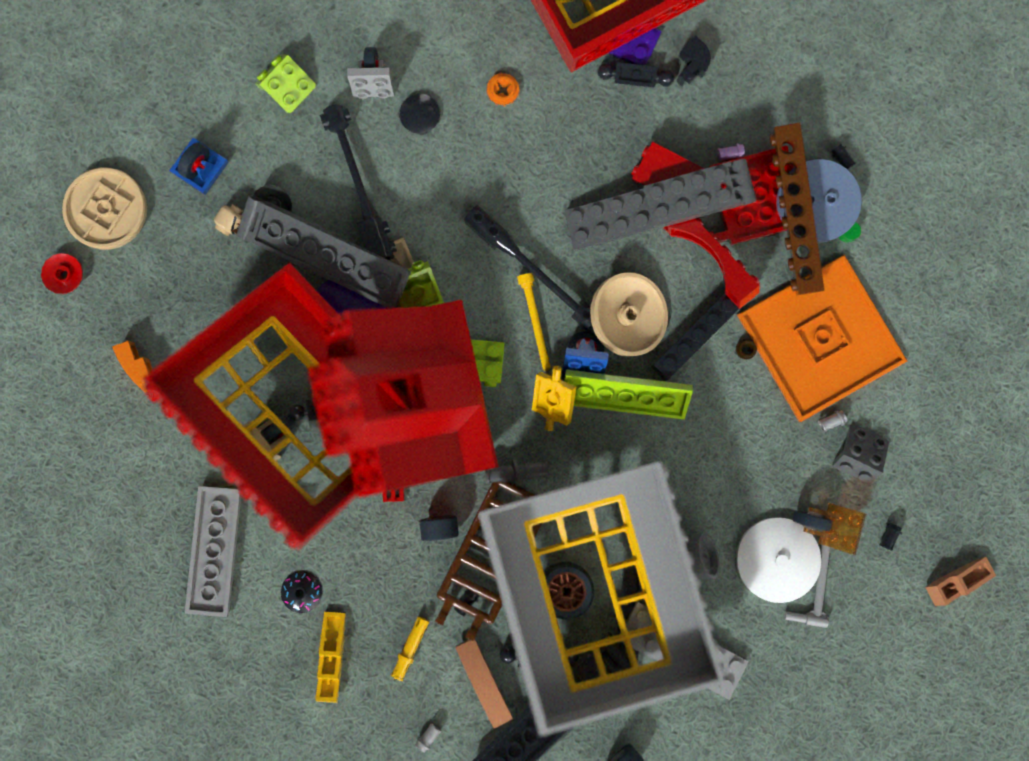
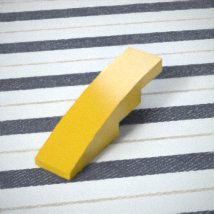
(330, 657)

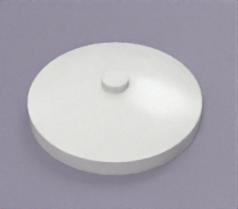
(778, 560)

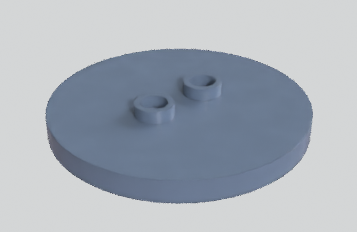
(834, 199)

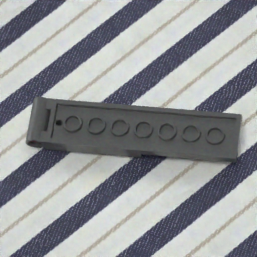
(661, 204)
(322, 252)

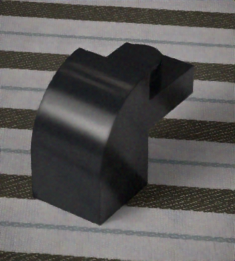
(697, 58)

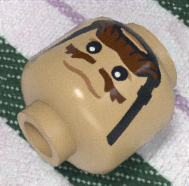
(228, 219)

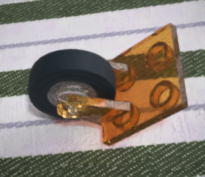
(840, 527)

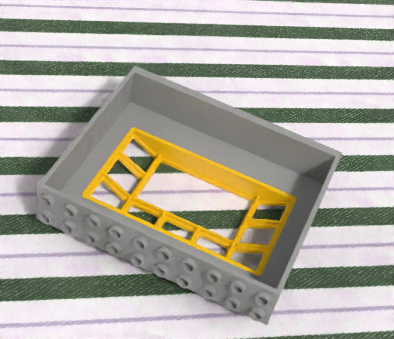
(666, 585)

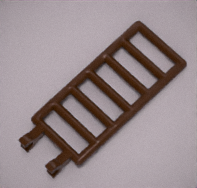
(461, 556)

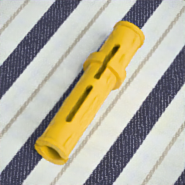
(410, 648)

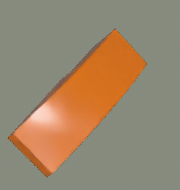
(132, 363)

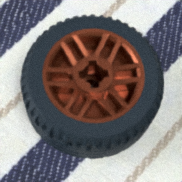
(580, 594)

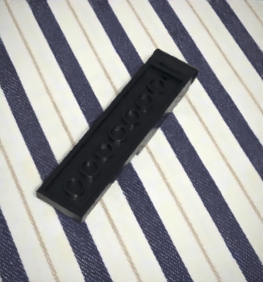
(522, 739)

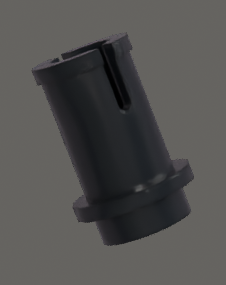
(843, 156)
(891, 536)
(469, 598)

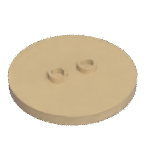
(104, 208)

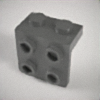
(862, 455)

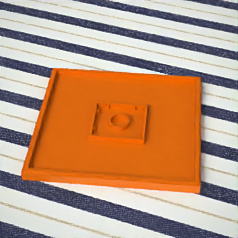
(822, 341)

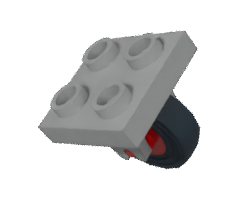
(370, 77)

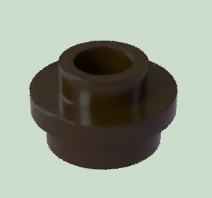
(752, 349)

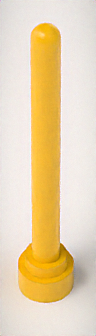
(526, 282)

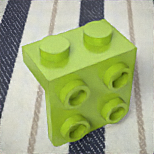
(285, 82)

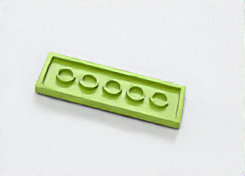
(630, 394)

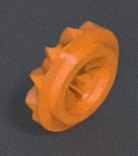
(503, 80)

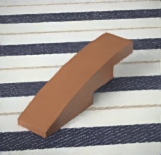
(484, 682)

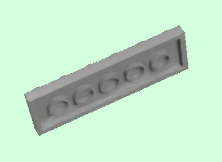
(213, 551)
(649, 646)

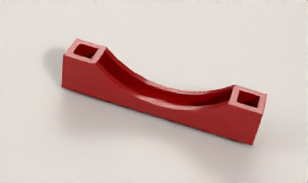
(738, 283)

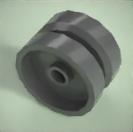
(704, 556)

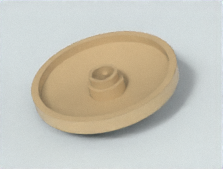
(629, 314)

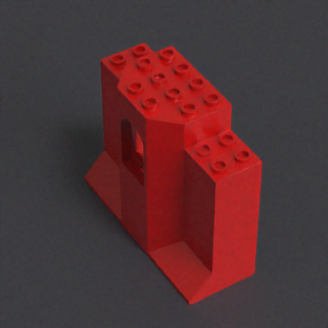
(443, 430)

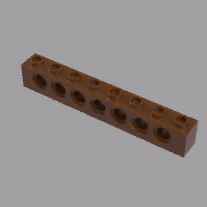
(793, 135)

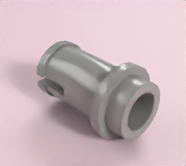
(832, 421)
(424, 742)

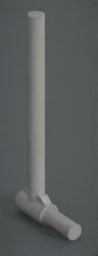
(816, 616)

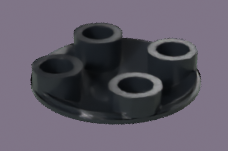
(419, 113)

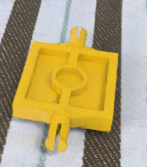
(553, 398)

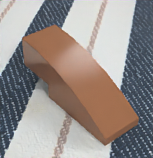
(960, 582)

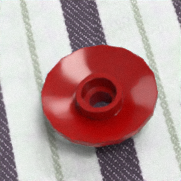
(53, 270)

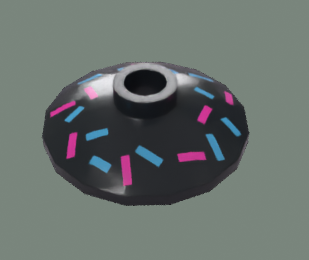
(312, 592)

